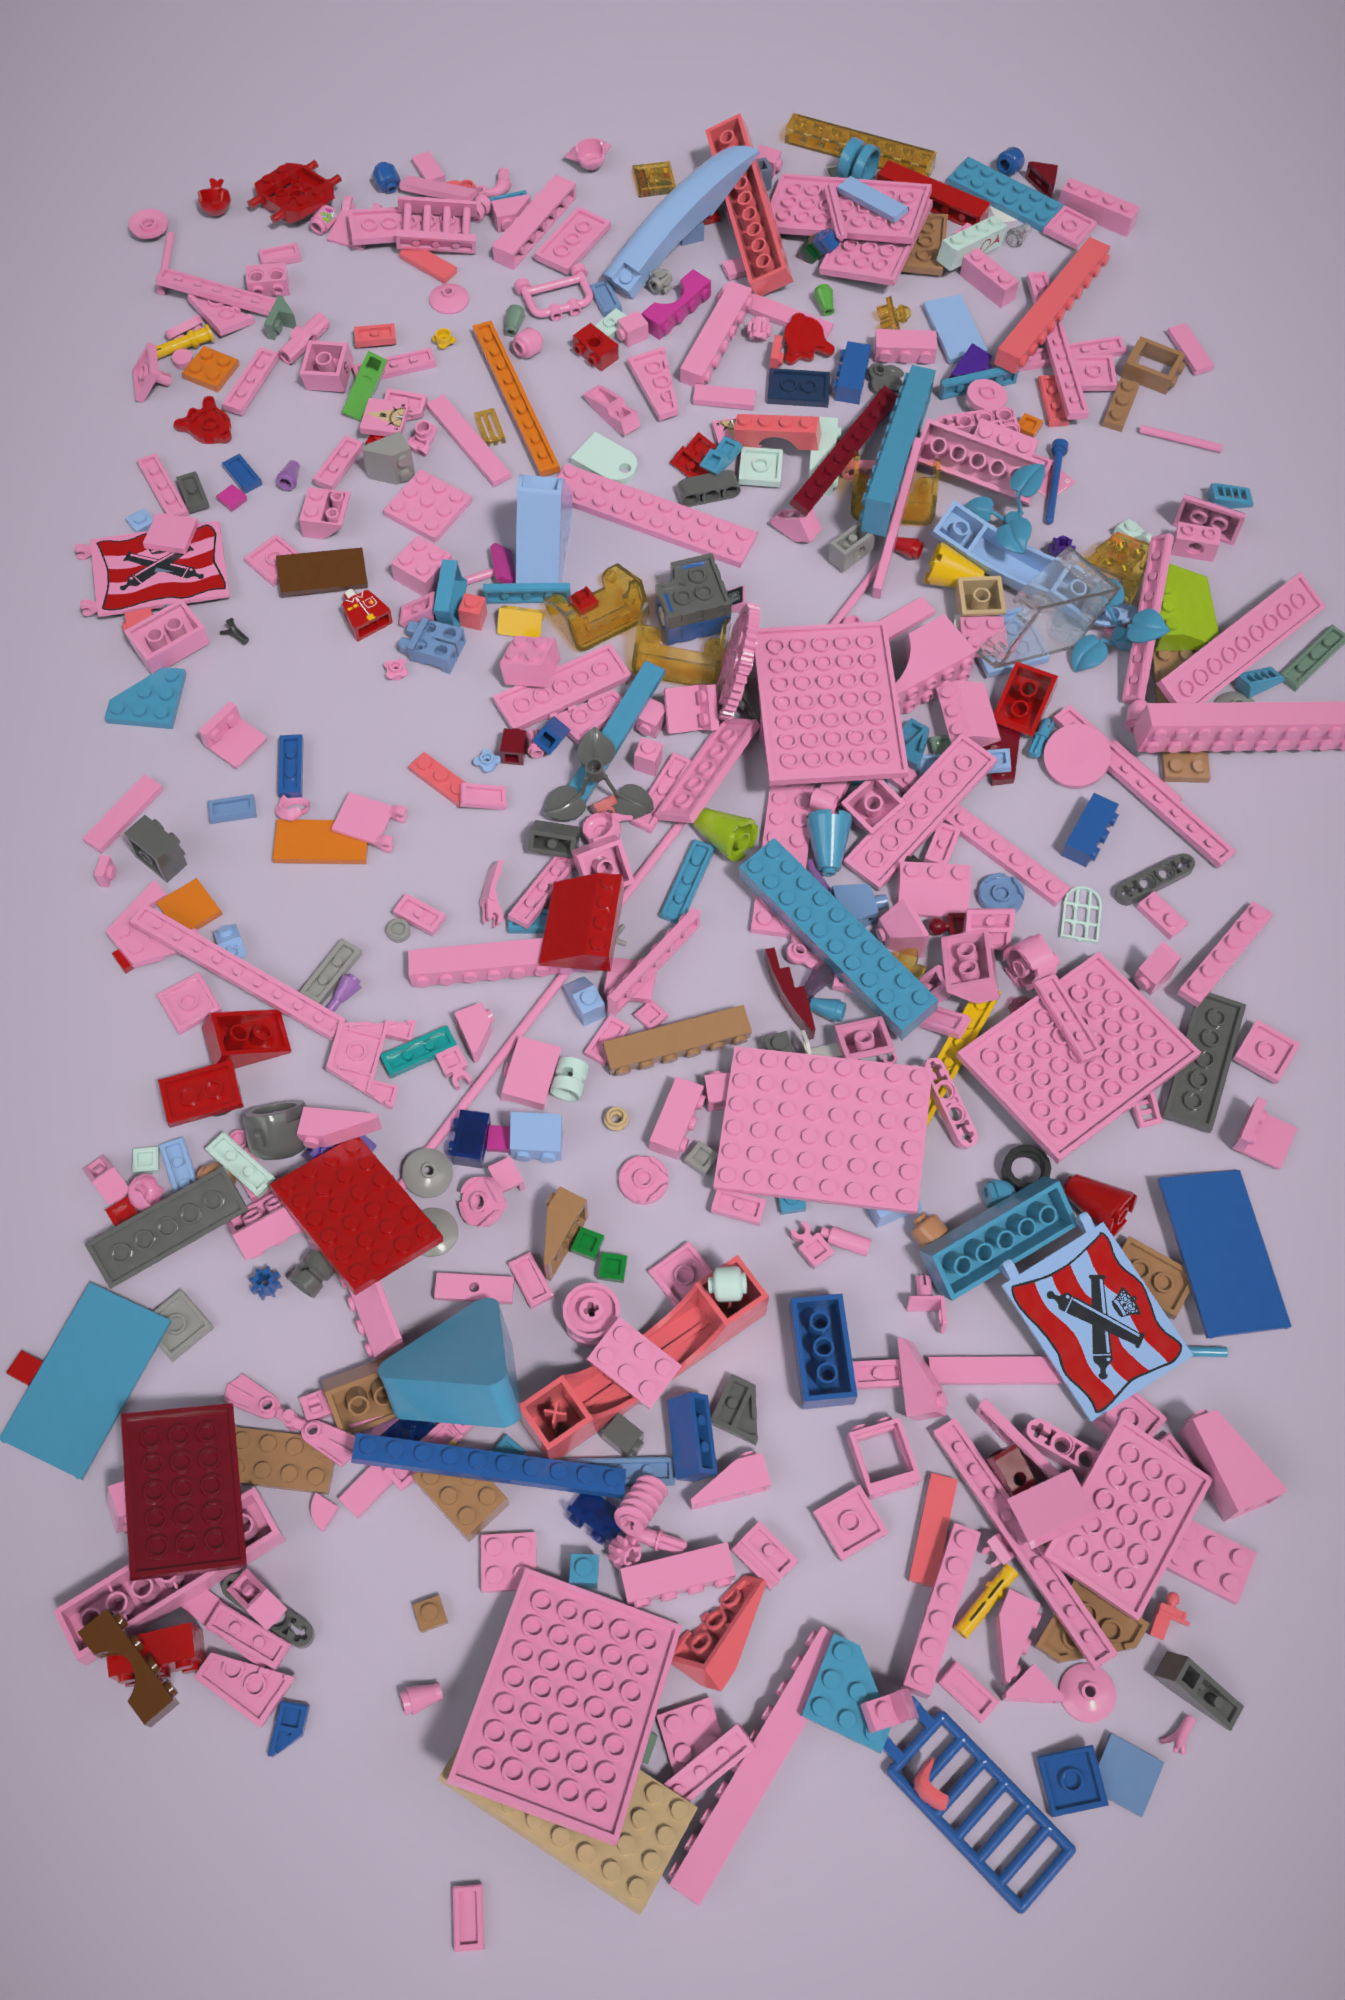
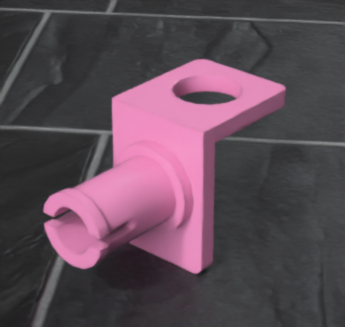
(927, 1302)

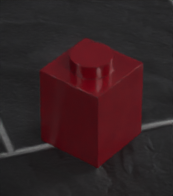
(513, 746)

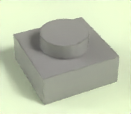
(701, 1158)

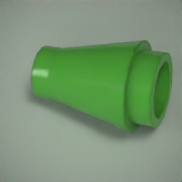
(824, 298)

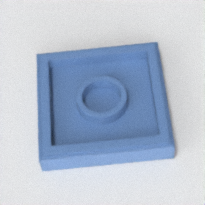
(1128, 1774)

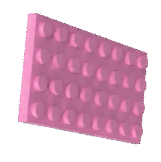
(803, 209)

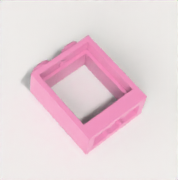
(892, 1484)

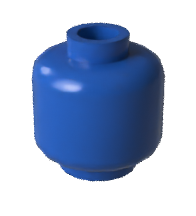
(1010, 161)
(386, 177)

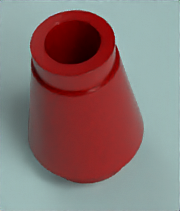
(909, 547)

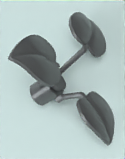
(593, 753)

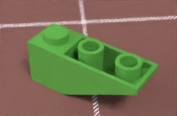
(364, 385)

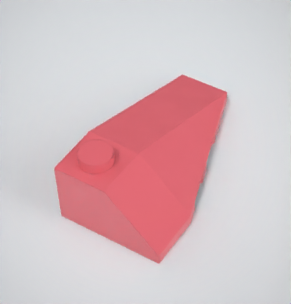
(716, 1645)

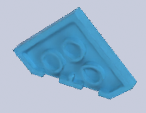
(150, 701)
(839, 1690)

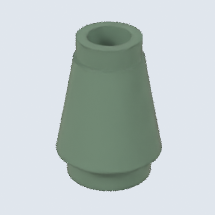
(514, 318)

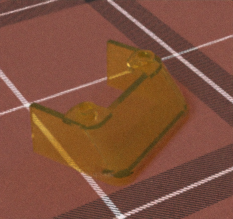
(920, 504)
(680, 664)

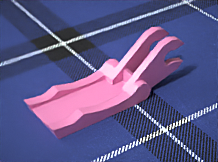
(488, 899)

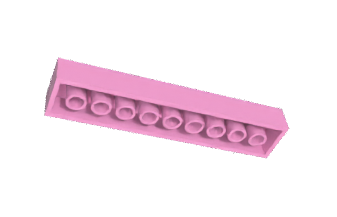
(1241, 726)

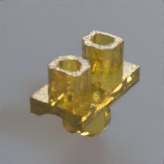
(896, 315)

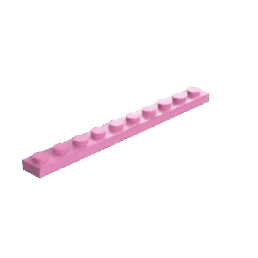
(1060, 357)
(1158, 798)
(998, 849)
(237, 971)
(1045, 1576)

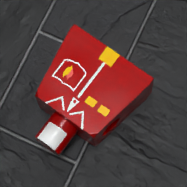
(365, 613)

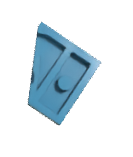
(915, 741)

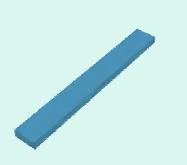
(625, 717)

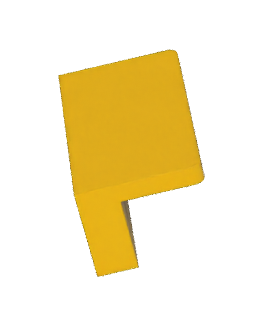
(520, 621)

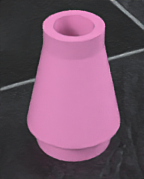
(419, 1697)

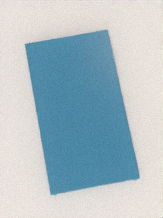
(85, 1381)

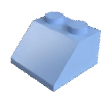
(536, 1136)

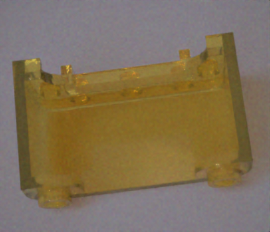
(617, 610)

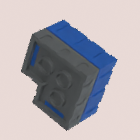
(693, 600)

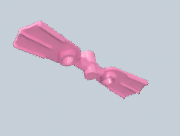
(328, 1440)

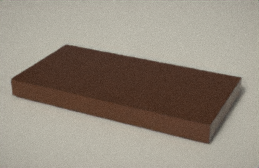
(321, 571)

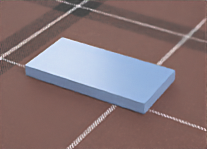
(953, 326)

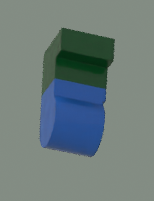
(819, 244)

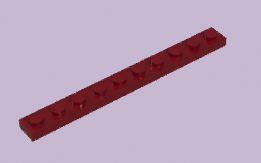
(844, 451)

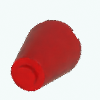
(1100, 1201)

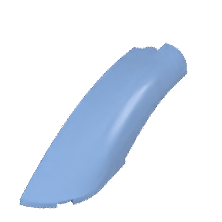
(676, 217)
(978, 543)

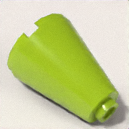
(727, 832)

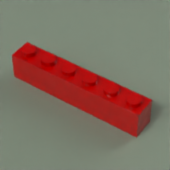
(946, 199)

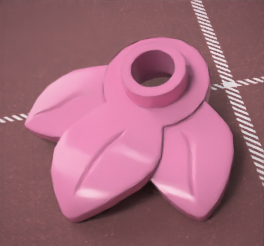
(805, 955)

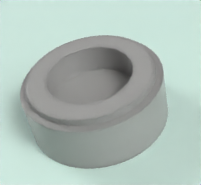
(398, 930)

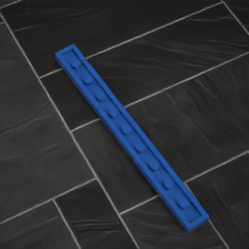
(488, 1465)

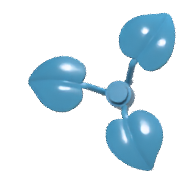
(1016, 529)
(1145, 627)

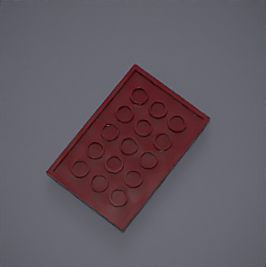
(182, 1491)

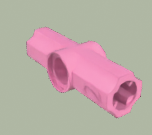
(301, 335)

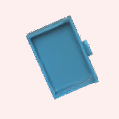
(449, 593)

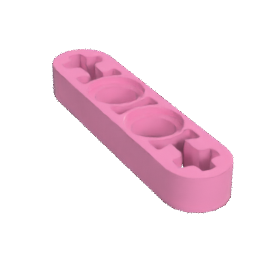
(953, 1101)

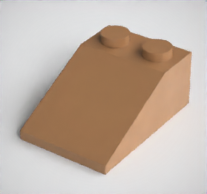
(564, 1218)

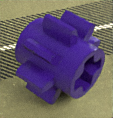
(1059, 545)

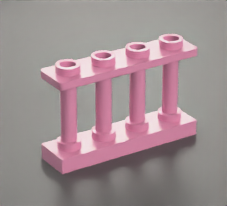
(436, 241)

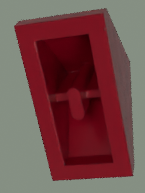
(1042, 176)

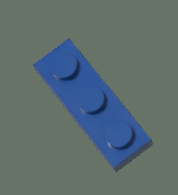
(290, 765)

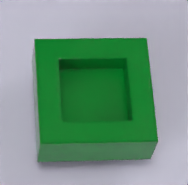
(587, 1243)
(612, 1267)

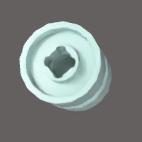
(570, 1078)

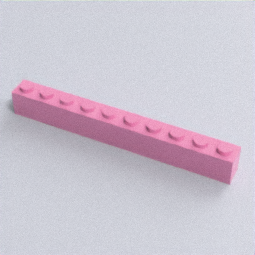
(751, 1777)

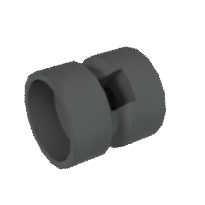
(312, 1273)

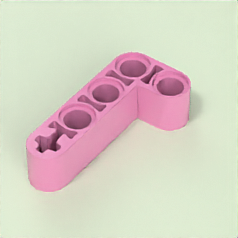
(969, 420)
(829, 796)
(1073, 1446)

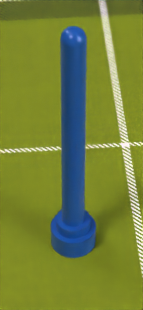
(1059, 450)

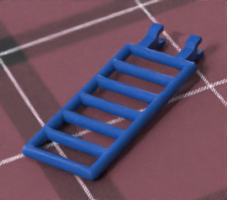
(1004, 1783)

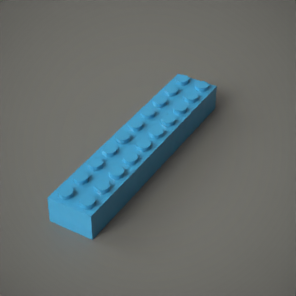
(892, 460)
(838, 938)

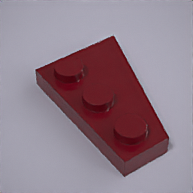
(1009, 739)

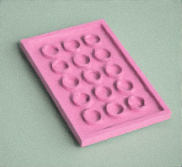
(869, 260)
(1142, 1511)

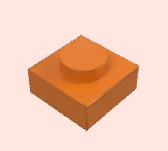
(1030, 425)

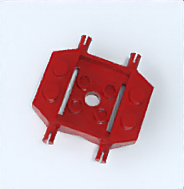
(298, 200)

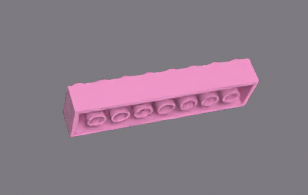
(152, 1599)

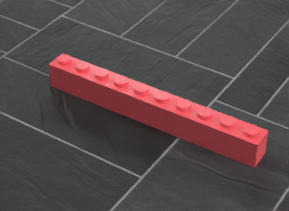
(1052, 306)

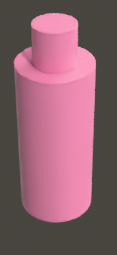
(846, 1240)

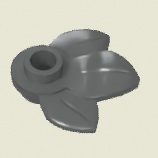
(885, 375)

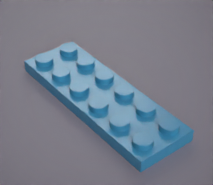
(1005, 193)

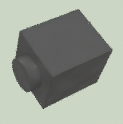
(623, 1436)

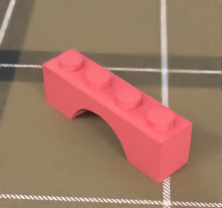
(799, 430)

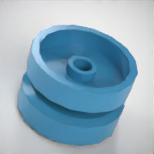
(858, 160)

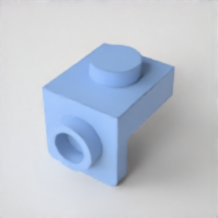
(230, 940)

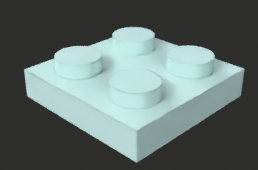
(760, 467)

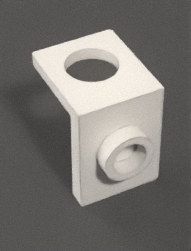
(826, 1050)

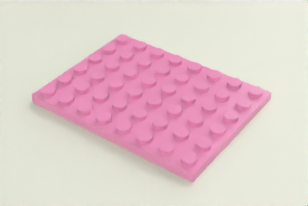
(829, 704)
(1044, 1085)
(824, 1129)
(567, 1707)

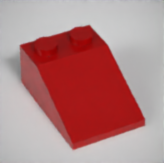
(1025, 699)
(245, 1036)

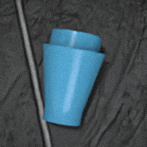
(829, 1008)

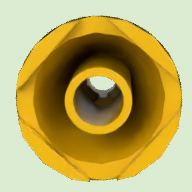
(948, 566)

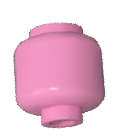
(527, 343)

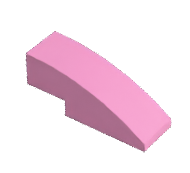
(613, 409)

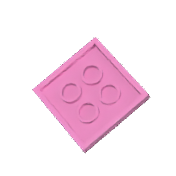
(427, 505)

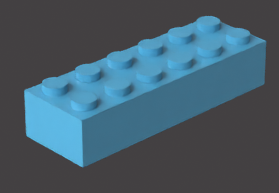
(998, 1234)

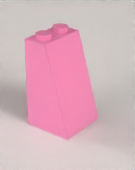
(1238, 1474)

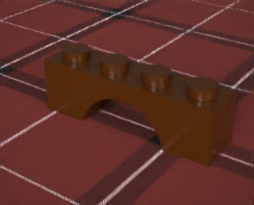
(151, 1695)

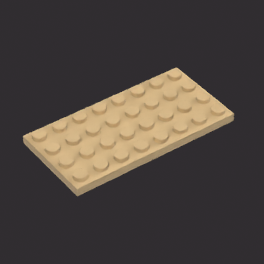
(624, 1872)

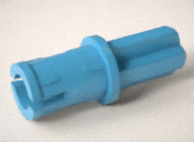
(1040, 738)

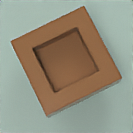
(430, 1613)

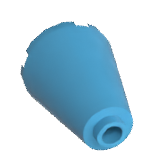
(828, 838)

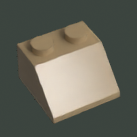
(979, 596)

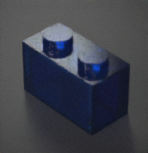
(470, 1138)

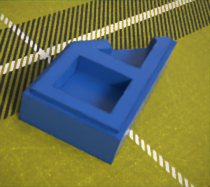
(288, 1726)

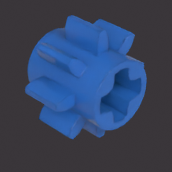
(271, 1288)

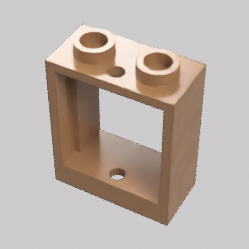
(1148, 377)

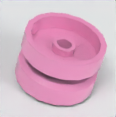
(587, 1300)

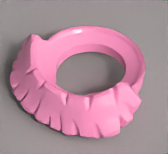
(293, 813)

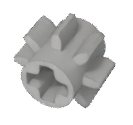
(660, 281)

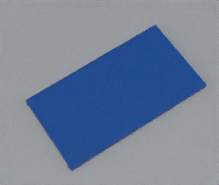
(1223, 1254)

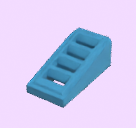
(1218, 494)
(1253, 681)

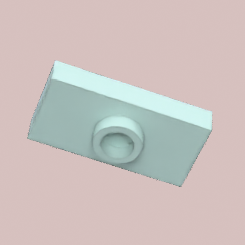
(609, 323)

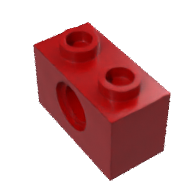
(595, 347)

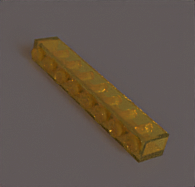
(832, 138)

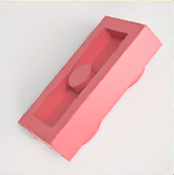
(375, 335)

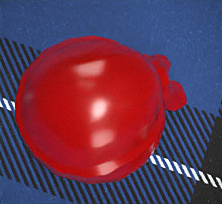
(214, 200)

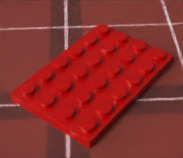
(356, 1214)

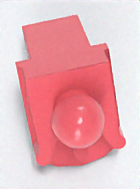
(1165, 1613)

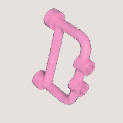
(573, 305)

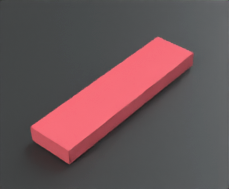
(932, 1529)

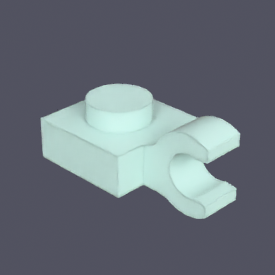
(1132, 529)

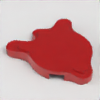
(804, 338)
(206, 424)

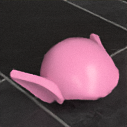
(589, 153)
(603, 825)

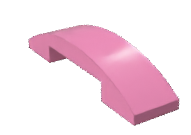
(440, 1434)

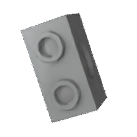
(850, 547)

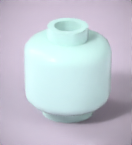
(728, 1284)

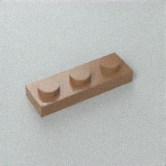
(1121, 404)

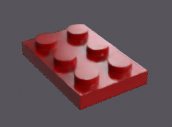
(200, 1093)

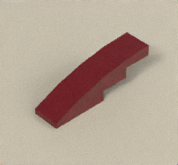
(792, 998)

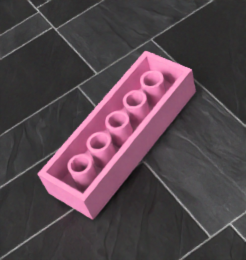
(973, 458)

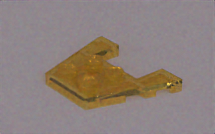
(1122, 558)

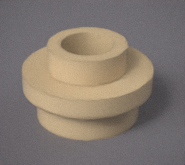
(616, 1112)

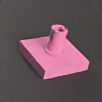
(147, 373)

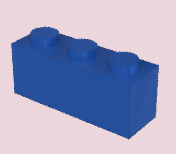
(852, 372)
(1091, 830)
(692, 1437)

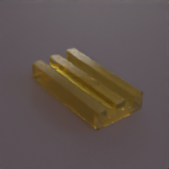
(493, 439)

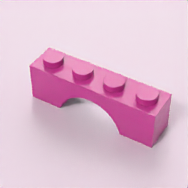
(664, 317)

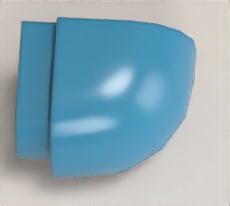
(996, 1191)

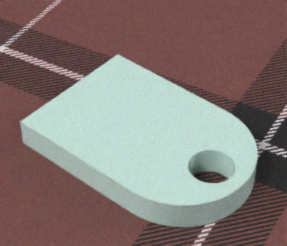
(605, 459)

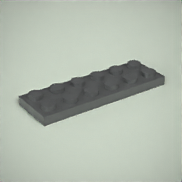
(1200, 1085)
(166, 1227)

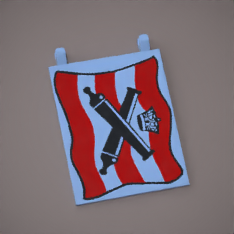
(1095, 1319)

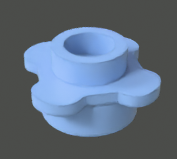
(487, 766)

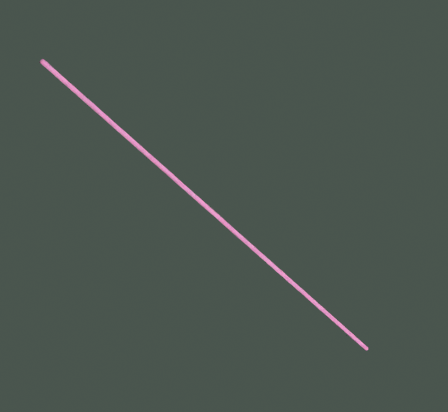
(628, 891)

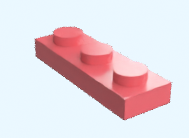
(437, 777)

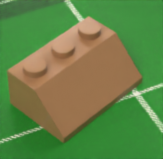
(358, 1397)

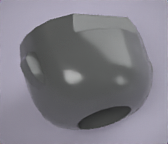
(273, 1130)

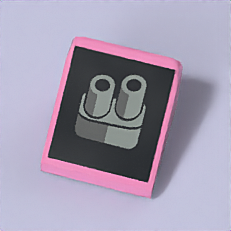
(737, 598)

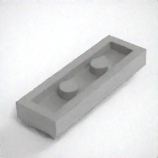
(330, 971)

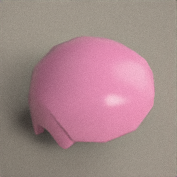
(144, 1191)

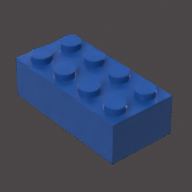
(822, 1351)

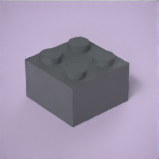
(156, 848)

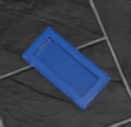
(242, 473)

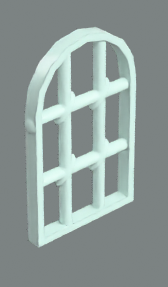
(1074, 921)

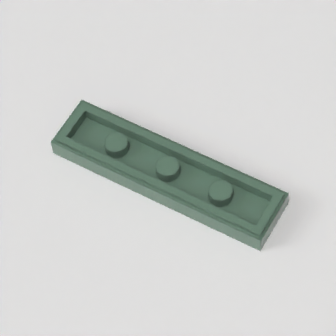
(1313, 658)

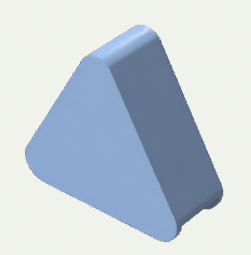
(542, 528)

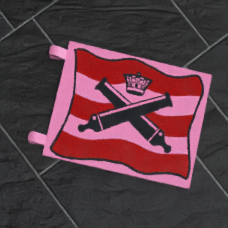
(127, 576)

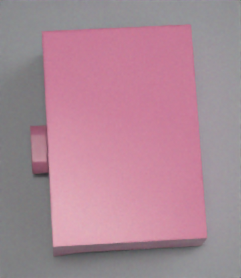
(530, 1073)
(1051, 1508)

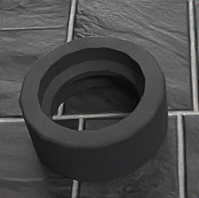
(1026, 1151)

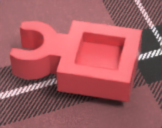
(776, 355)

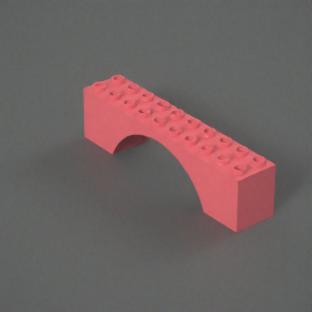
(587, 1400)

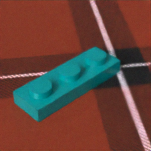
(417, 1051)

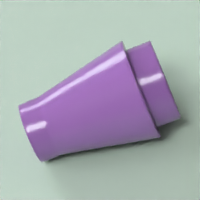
(288, 476)

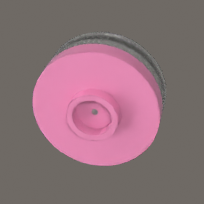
(984, 395)

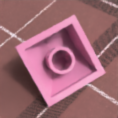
(902, 929)

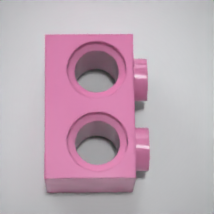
(268, 279)

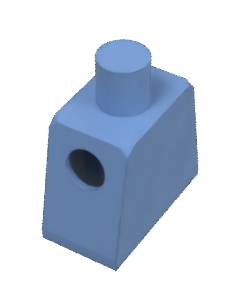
(860, 901)

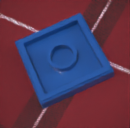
(1072, 1781)

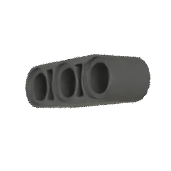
(708, 488)

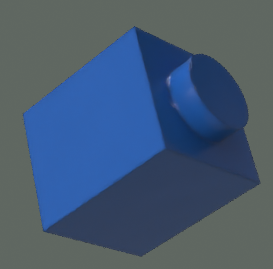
(551, 735)

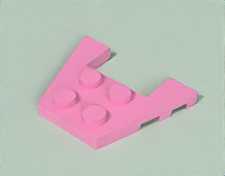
(134, 944)
(357, 1054)

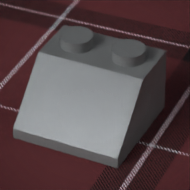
(389, 459)

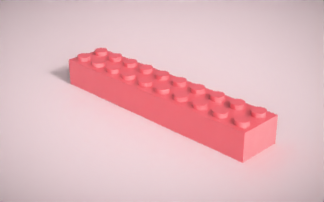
(752, 214)

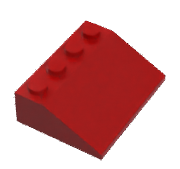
(583, 922)

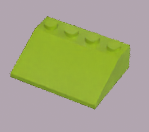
(1186, 611)

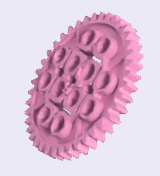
(737, 661)

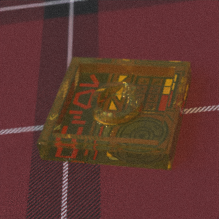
(653, 179)

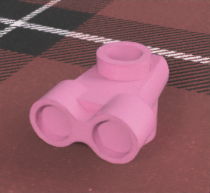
(423, 438)

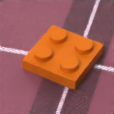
(210, 369)

